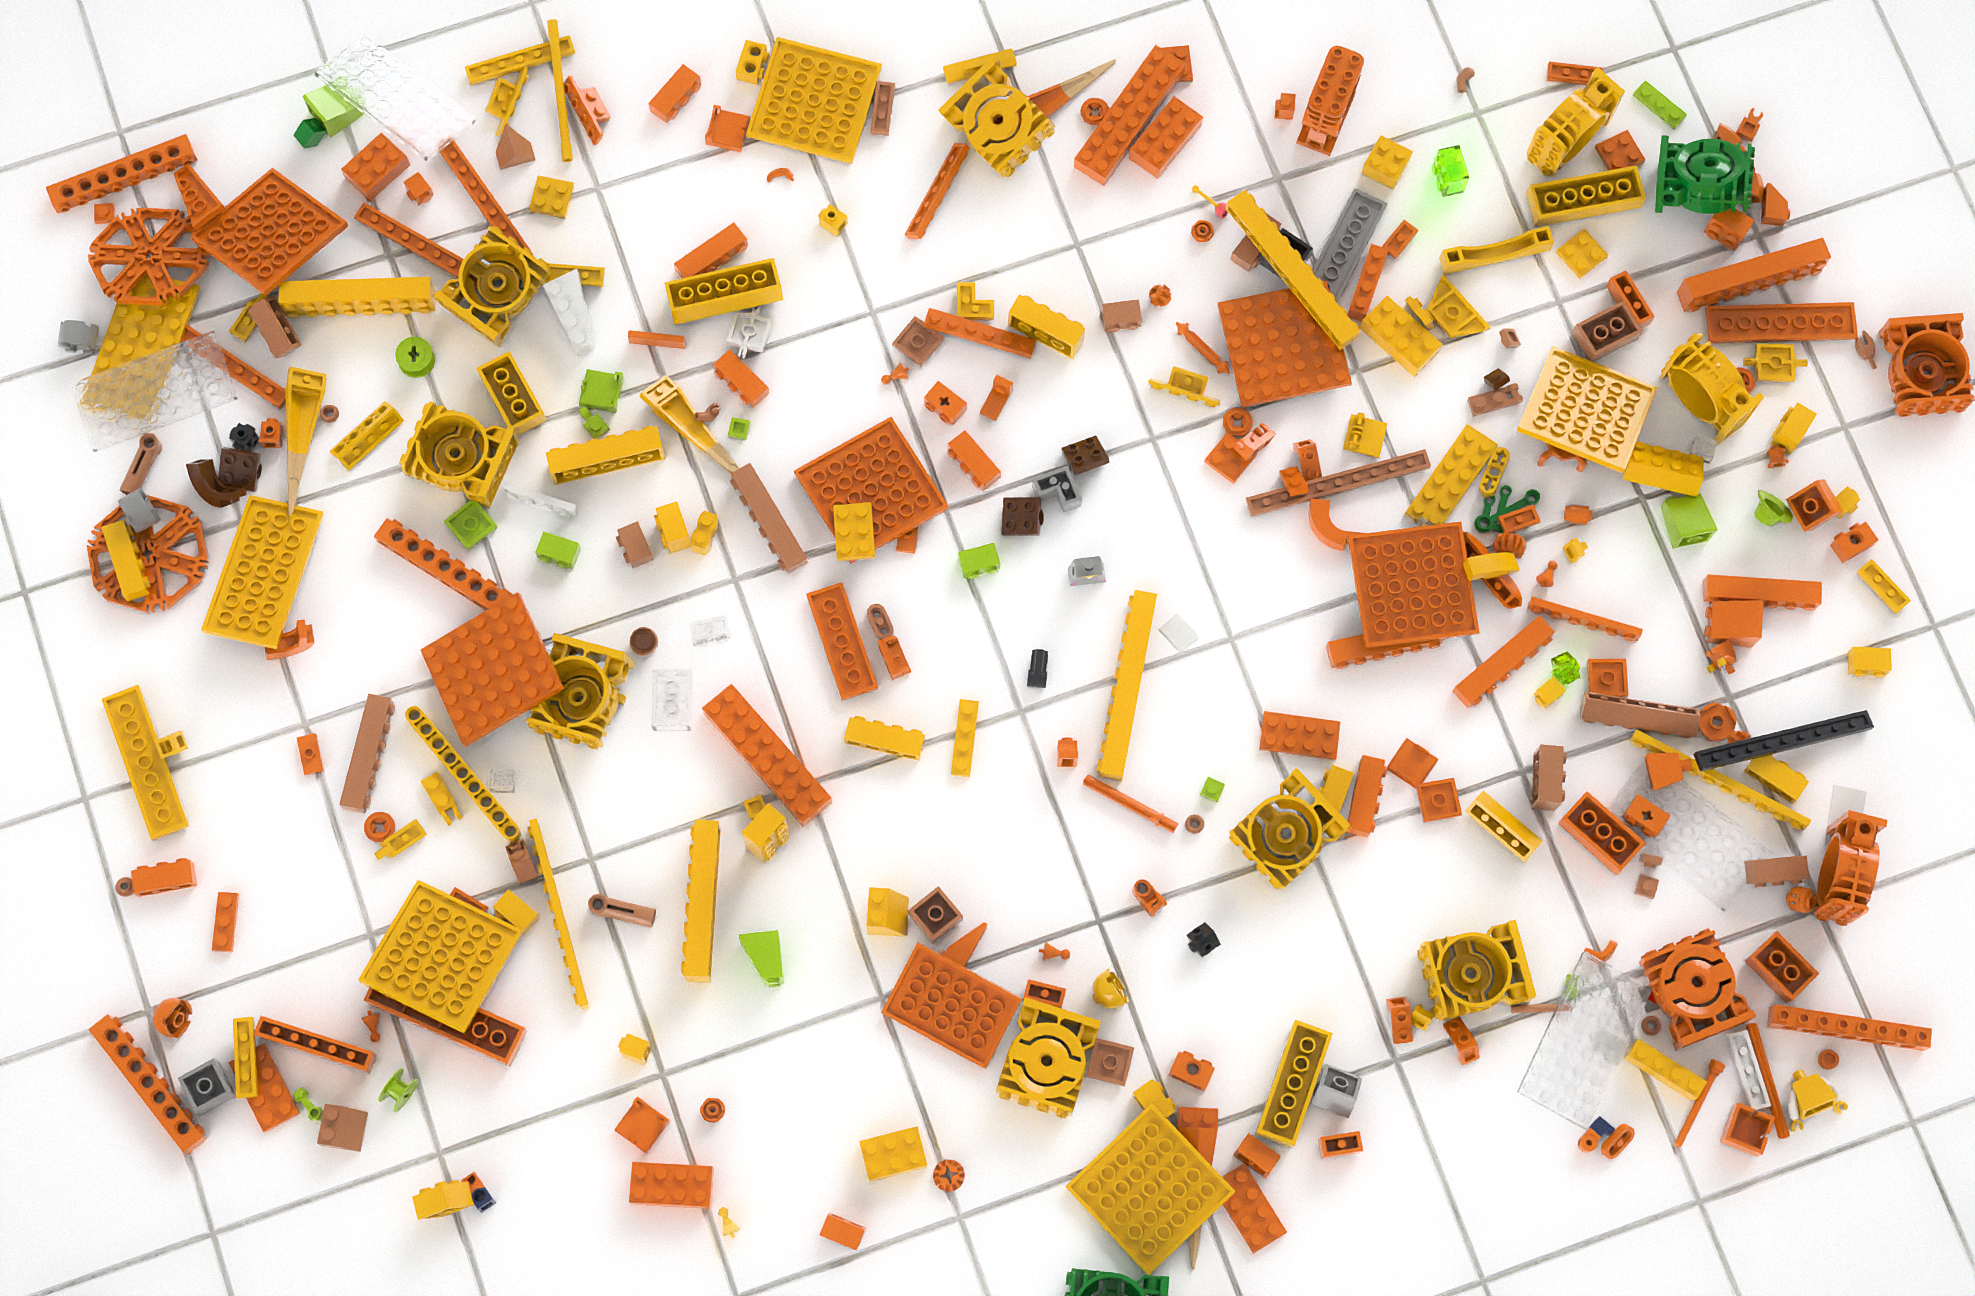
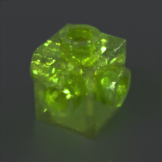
(1565, 668)

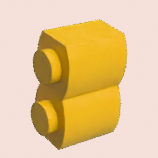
(702, 536)

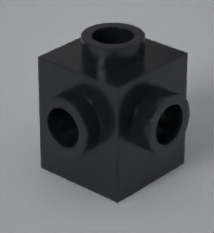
(243, 437)
(1202, 940)

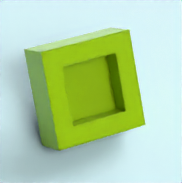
(739, 428)
(1212, 789)

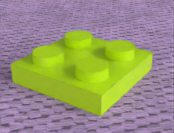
(470, 524)

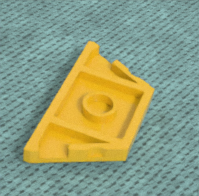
(1454, 312)

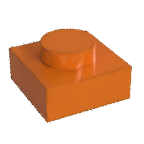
(104, 213)

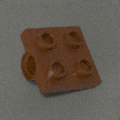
(1085, 455)
(239, 468)
(1021, 516)

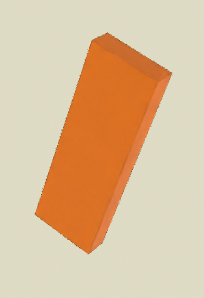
(1569, 73)
(656, 339)

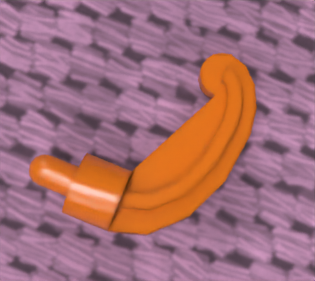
(780, 172)

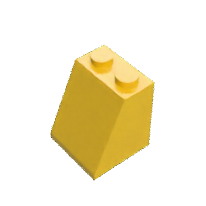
(887, 912)

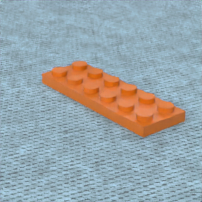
(842, 641)

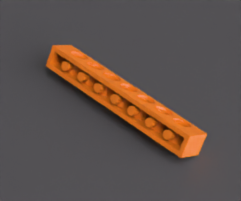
(111, 172)
(390, 529)
(1849, 1027)
(102, 1031)

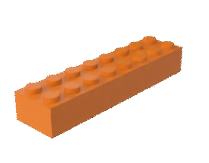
(1129, 115)
(1753, 275)
(767, 755)
(486, 1034)

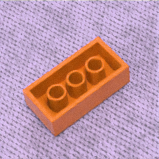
(1165, 137)
(1601, 833)
(671, 1185)

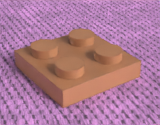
(917, 341)
(1110, 1062)

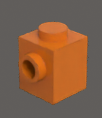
(418, 189)

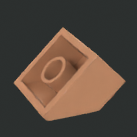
(342, 1128)

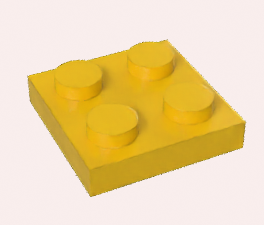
(551, 197)
(1582, 253)

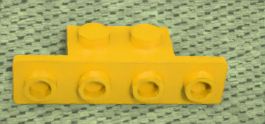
(967, 68)
(504, 97)
(1186, 383)

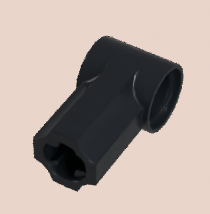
(1037, 673)

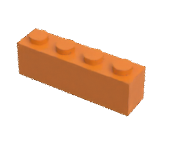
(712, 252)
(1367, 282)
(1365, 795)

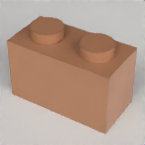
(1121, 315)
(635, 545)

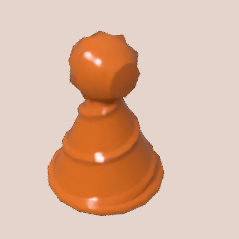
(898, 373)
(1546, 578)
(1051, 952)
(371, 1022)

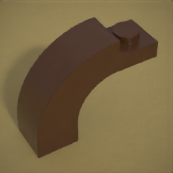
(209, 487)

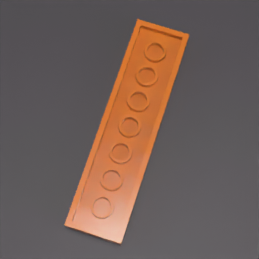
(1781, 322)

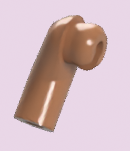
(1462, 78)
(709, 414)

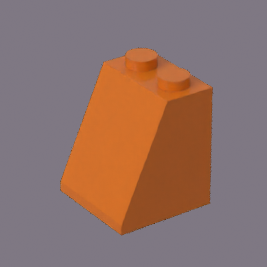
(1734, 621)

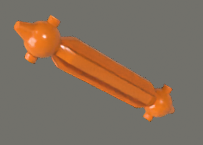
(1203, 348)

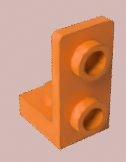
(997, 398)
(1308, 459)
(1400, 1019)
(1463, 1040)

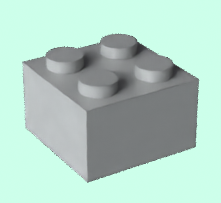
(206, 1087)

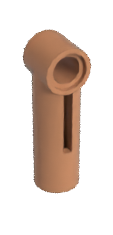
(141, 463)
(642, 915)

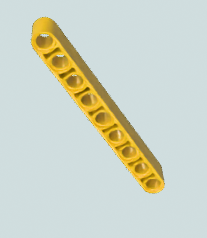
(458, 766)

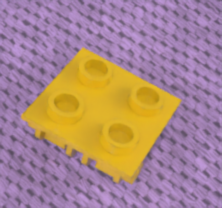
(1365, 435)

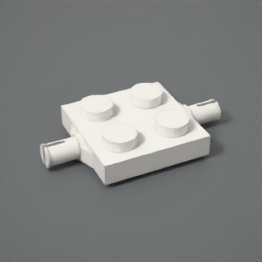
(749, 331)

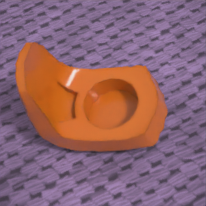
(1606, 953)

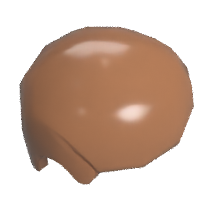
(643, 641)

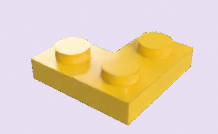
(969, 307)
(1424, 315)

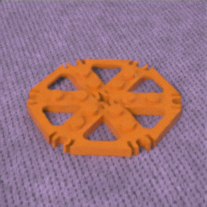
(135, 256)
(165, 558)

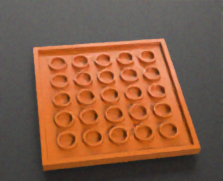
(269, 231)
(1279, 348)
(874, 469)
(1412, 585)
(491, 669)

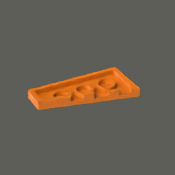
(199, 199)

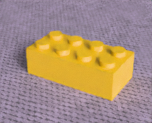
(1046, 326)
(1400, 336)
(511, 393)
(1665, 469)
(766, 833)

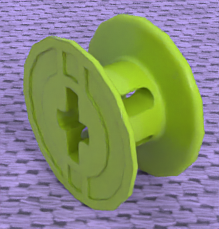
(424, 361)
(398, 1090)

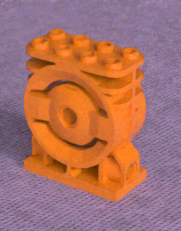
(1331, 99)
(1939, 342)
(1849, 868)
(1660, 967)

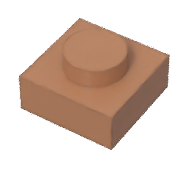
(1509, 338)
(1650, 860)
(1646, 886)

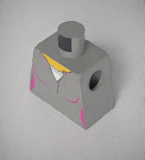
(1086, 571)

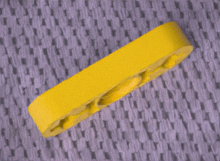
(1494, 465)

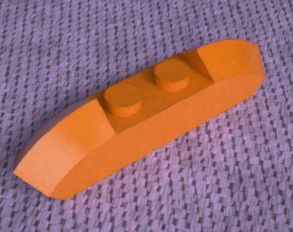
(1727, 134)
(1502, 586)

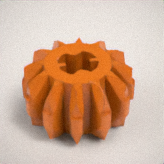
(1510, 543)

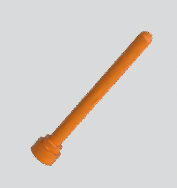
(1715, 1069)

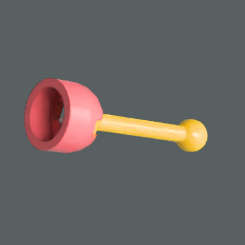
(1219, 208)

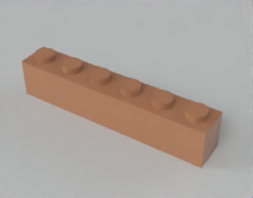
(768, 518)
(1640, 714)
(366, 753)

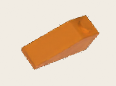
(964, 947)

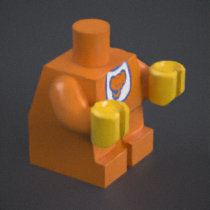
(1722, 657)

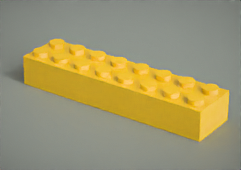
(357, 296)
(702, 901)

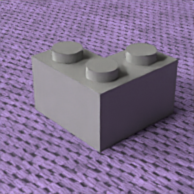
(1058, 484)

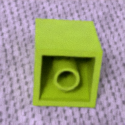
(330, 109)
(1687, 520)
(765, 955)

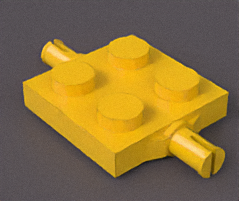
(1775, 362)

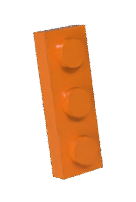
(225, 922)

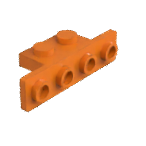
(588, 108)

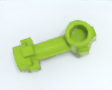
(313, 1112)

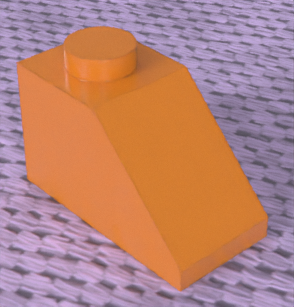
(1774, 207)

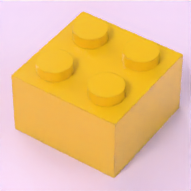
(1387, 162)
(1792, 427)
(673, 528)
(442, 1199)

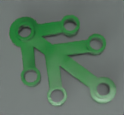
(1502, 509)

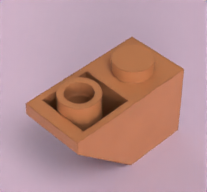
(521, 861)

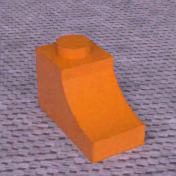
(1067, 752)

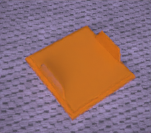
(1412, 763)

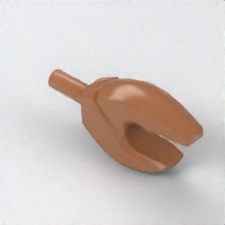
(1866, 351)

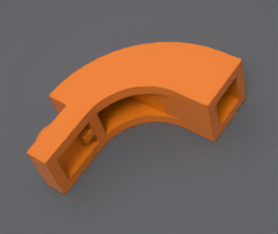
(1324, 528)
(293, 642)

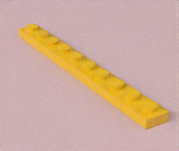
(1726, 783)
(559, 922)

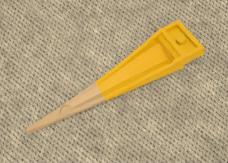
(303, 402)
(675, 409)

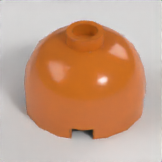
(171, 1017)

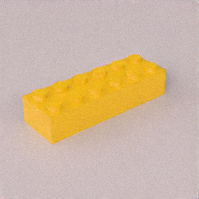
(1585, 196)
(724, 291)
(605, 455)
(1293, 1083)

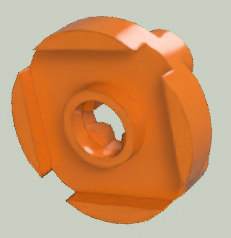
(1717, 711)

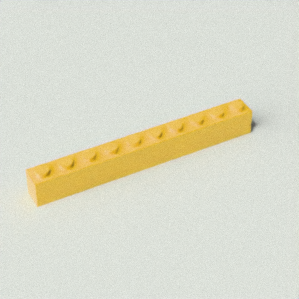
(1292, 269)
(1128, 685)

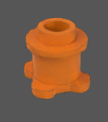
(1777, 457)

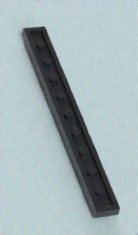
(1783, 740)

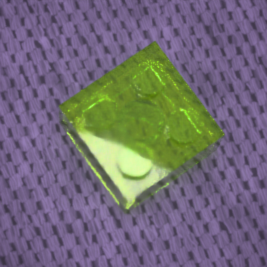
(1450, 171)

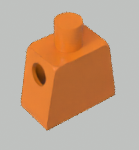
(1665, 769)

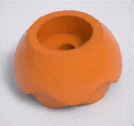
(1205, 226)
(706, 1107)

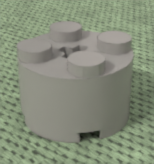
(78, 336)
(139, 510)

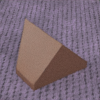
(513, 149)

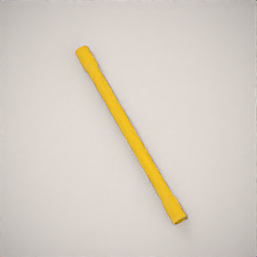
(553, 34)

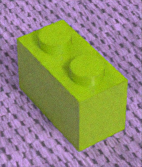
(557, 550)
(979, 561)

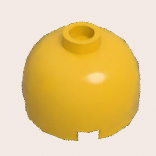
(1108, 990)

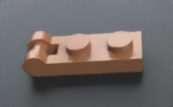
(1494, 400)

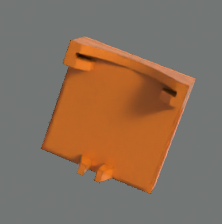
(727, 129)
(642, 1125)

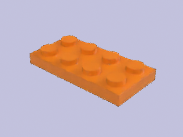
(1299, 735)
(274, 1099)
(1251, 1210)

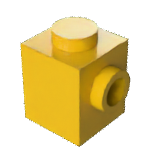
(832, 220)
(1847, 499)

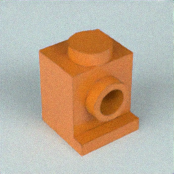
(1285, 106)
(272, 439)

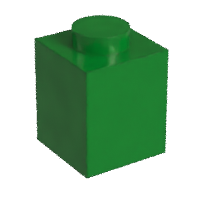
(309, 132)

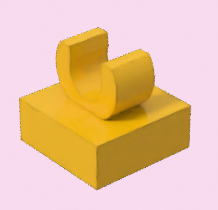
(1574, 550)
(1421, 1018)

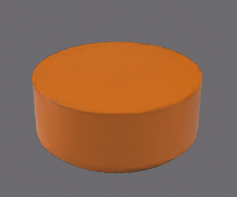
(1828, 1059)

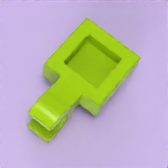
(594, 424)

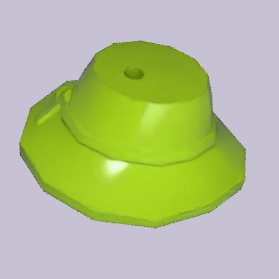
(1772, 510)

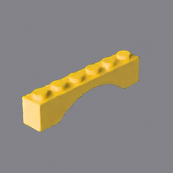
(1470, 257)

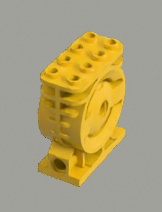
(973, 95)
(1574, 123)
(494, 248)
(1710, 386)
(459, 473)
(595, 709)
(1249, 831)
(1436, 954)
(1056, 1098)

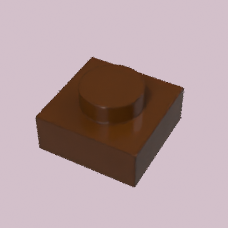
(1496, 379)

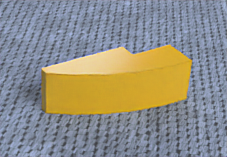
(1490, 565)

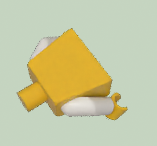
(1811, 1096)

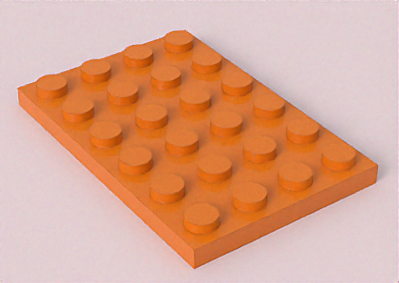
(951, 1005)

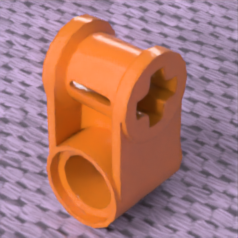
(1149, 898)

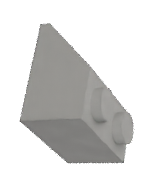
(1337, 1091)

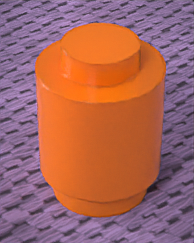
(1577, 514)

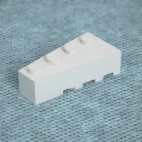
(569, 303)

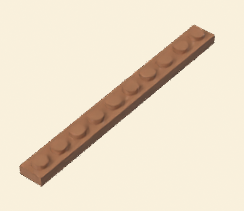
(1340, 482)

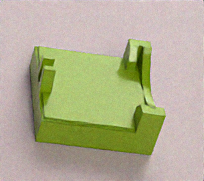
(601, 390)

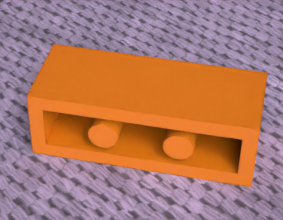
(675, 93)
(1623, 288)
(740, 379)
(973, 460)
(163, 877)

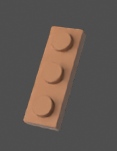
(882, 108)

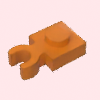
(1749, 126)

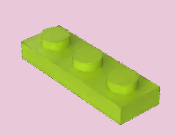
(1659, 104)

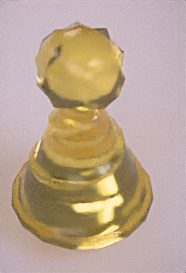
(729, 1226)

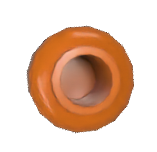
(1801, 899)

